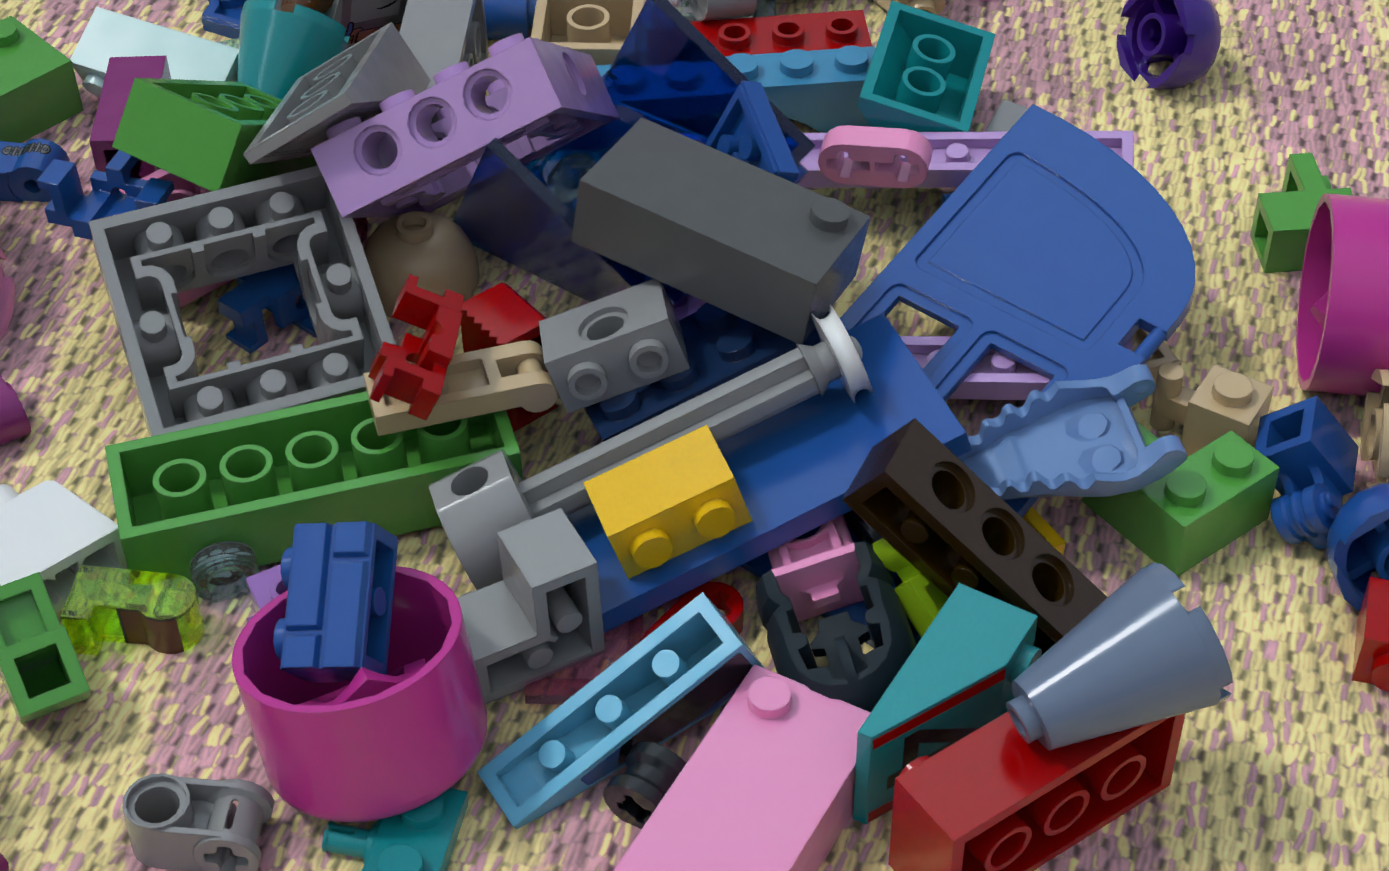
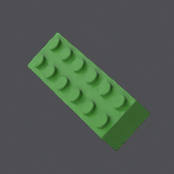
(283, 469)

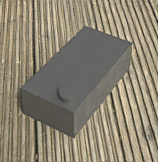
(719, 229)

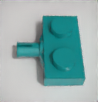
(404, 842)

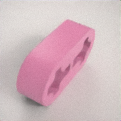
(875, 156)

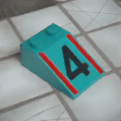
(943, 691)

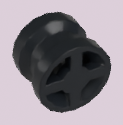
(644, 783)

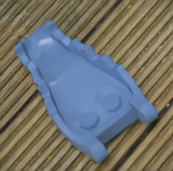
(1074, 441)

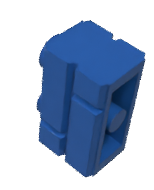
(336, 601)

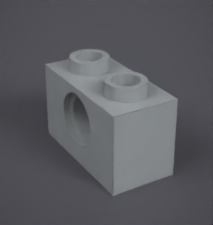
(613, 345)

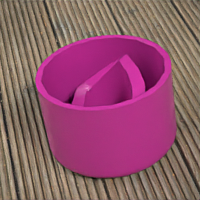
(1344, 296)
(375, 740)

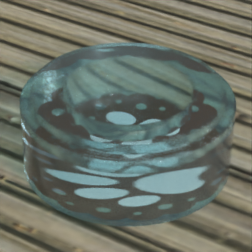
(221, 570)

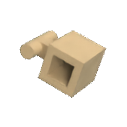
(1220, 404)

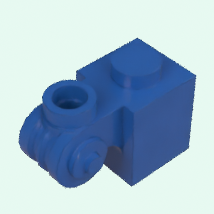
(1314, 472)

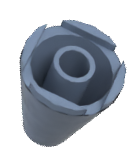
(1123, 666)

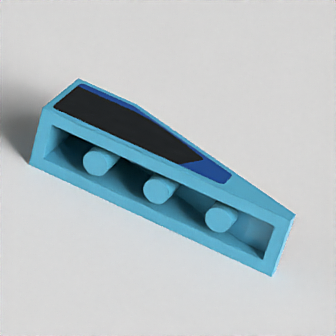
(645, 695)

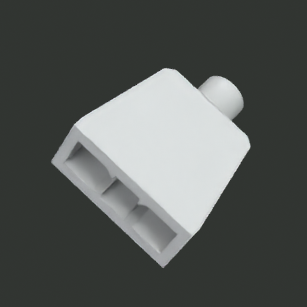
(54, 535)

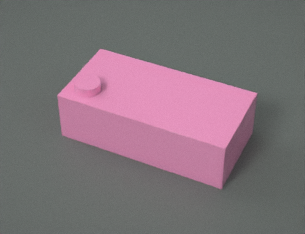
(761, 786)

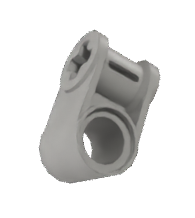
(196, 822)

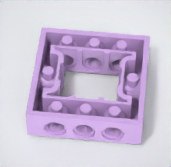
(406, 164)

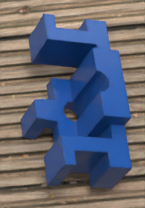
(74, 210)
(270, 290)

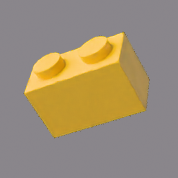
(667, 501)

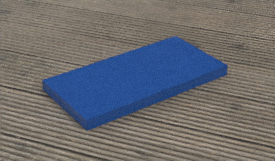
(788, 473)

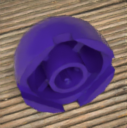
(1169, 31)

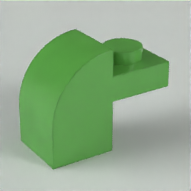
(1285, 217)
(36, 652)

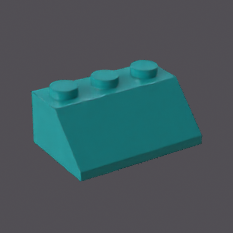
(924, 72)

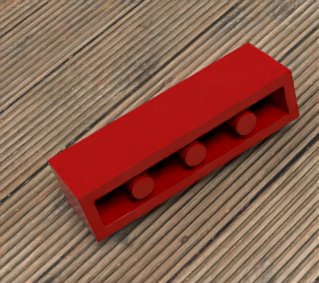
(786, 32)

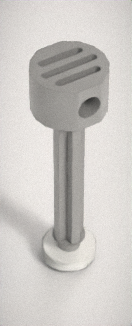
(493, 497)

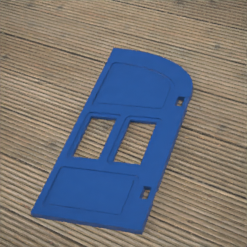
(1043, 258)

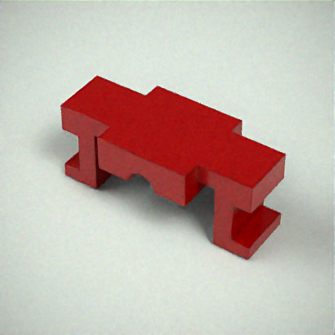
(419, 383)

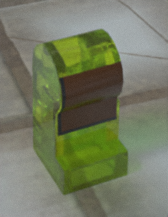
(132, 609)

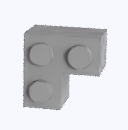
(540, 611)

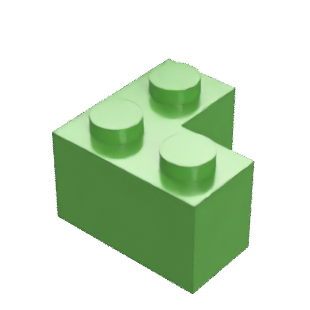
(1196, 506)

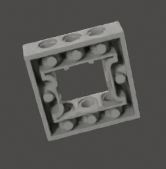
(225, 236)

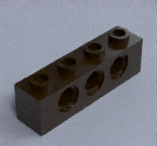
(966, 533)

